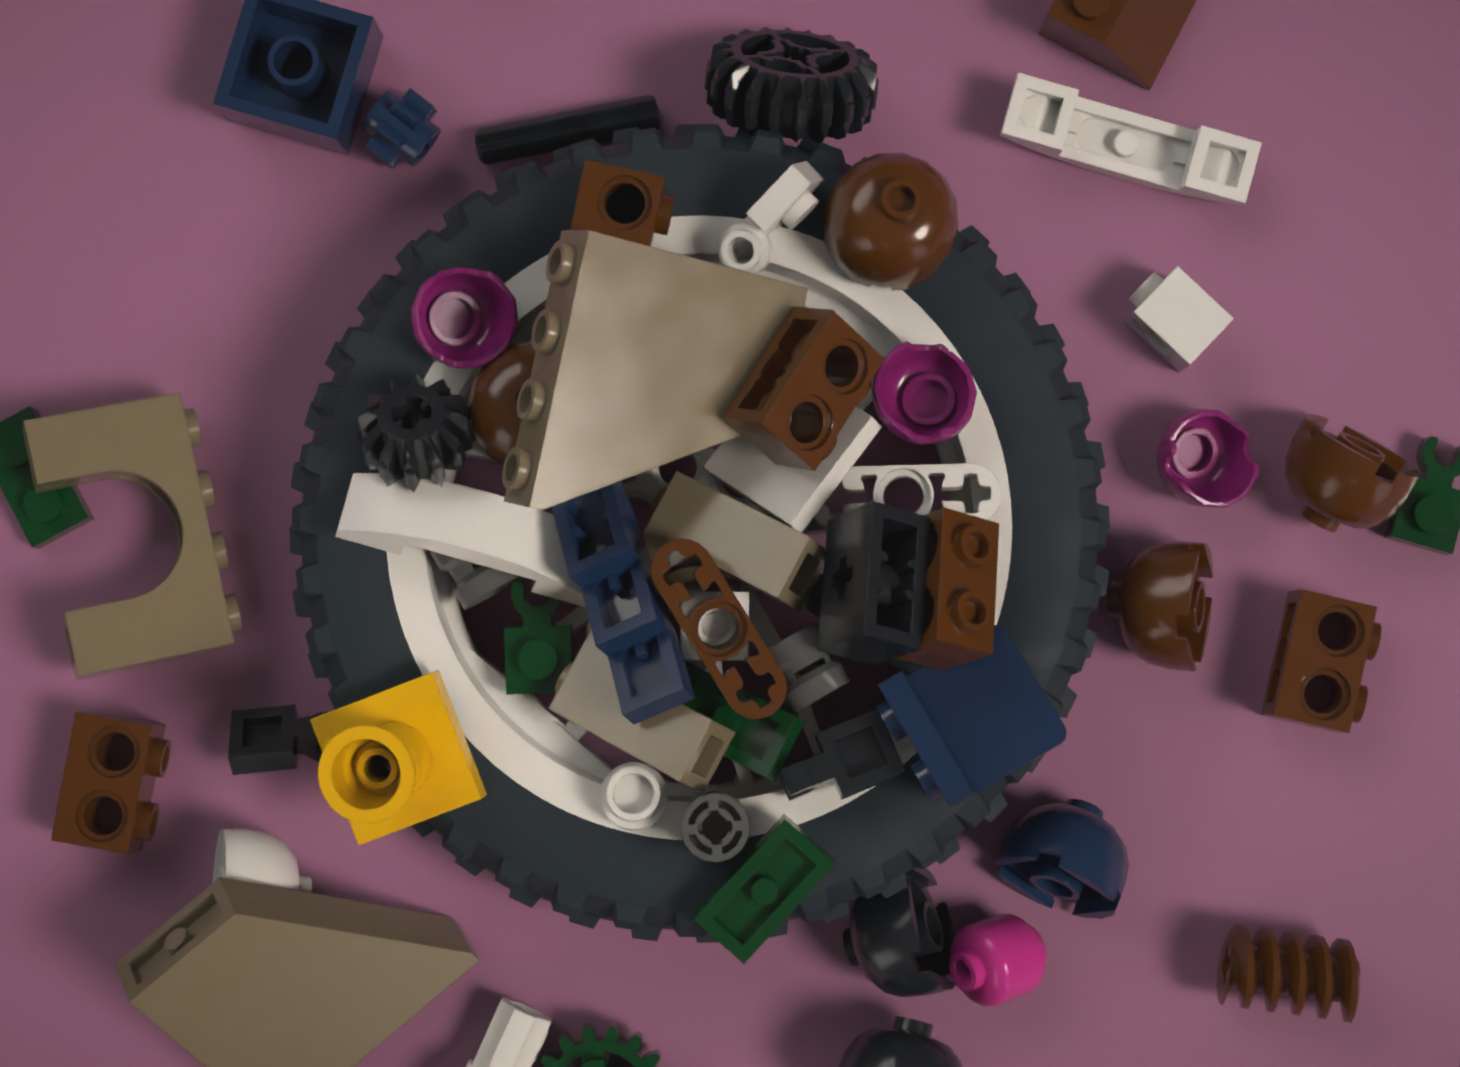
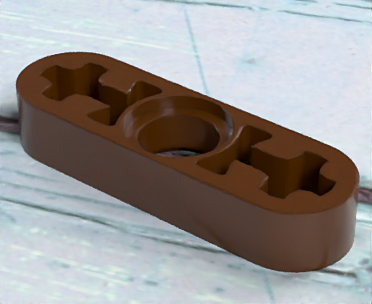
(731, 680)

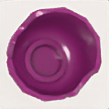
(464, 317)
(923, 393)
(1206, 459)

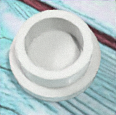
(634, 796)

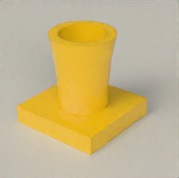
(426, 754)

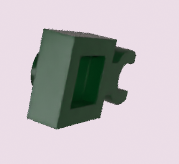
(1432, 508)
(538, 649)

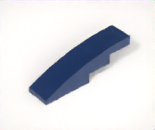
(623, 605)

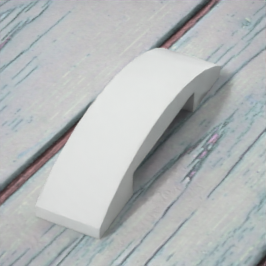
(1129, 144)
(461, 525)

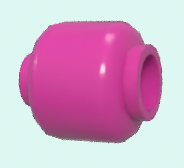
(997, 959)

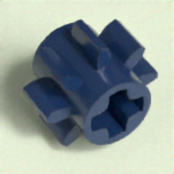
(401, 128)

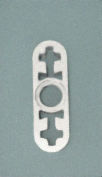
(953, 481)

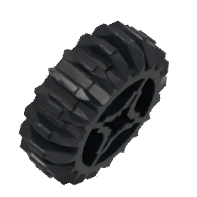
(791, 84)

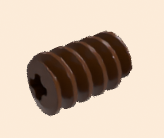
(1290, 970)

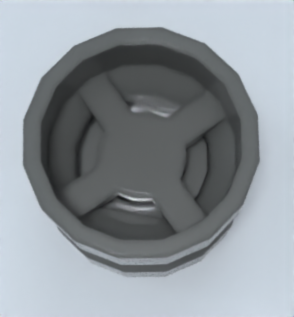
(471, 584)
(799, 653)
(715, 815)

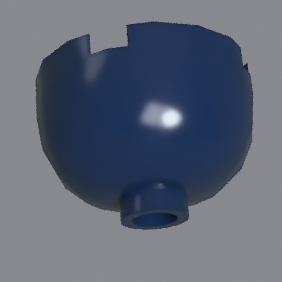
(1065, 855)

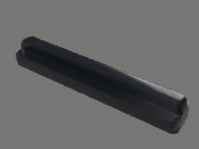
(564, 128)

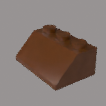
(1119, 34)

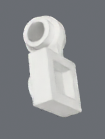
(784, 202)

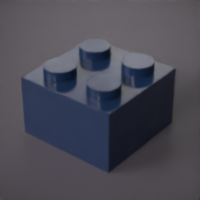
(299, 70)

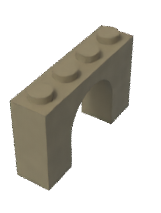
(151, 447)
(745, 549)

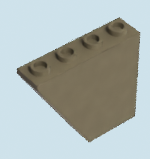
(634, 363)
(289, 974)

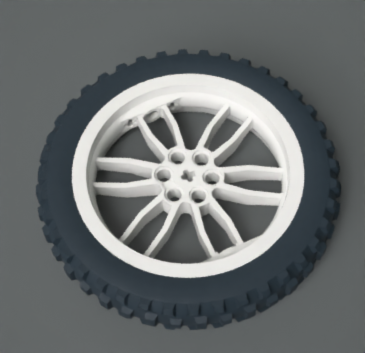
(397, 615)

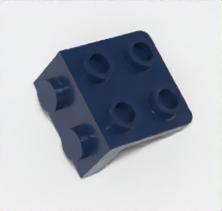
(972, 720)

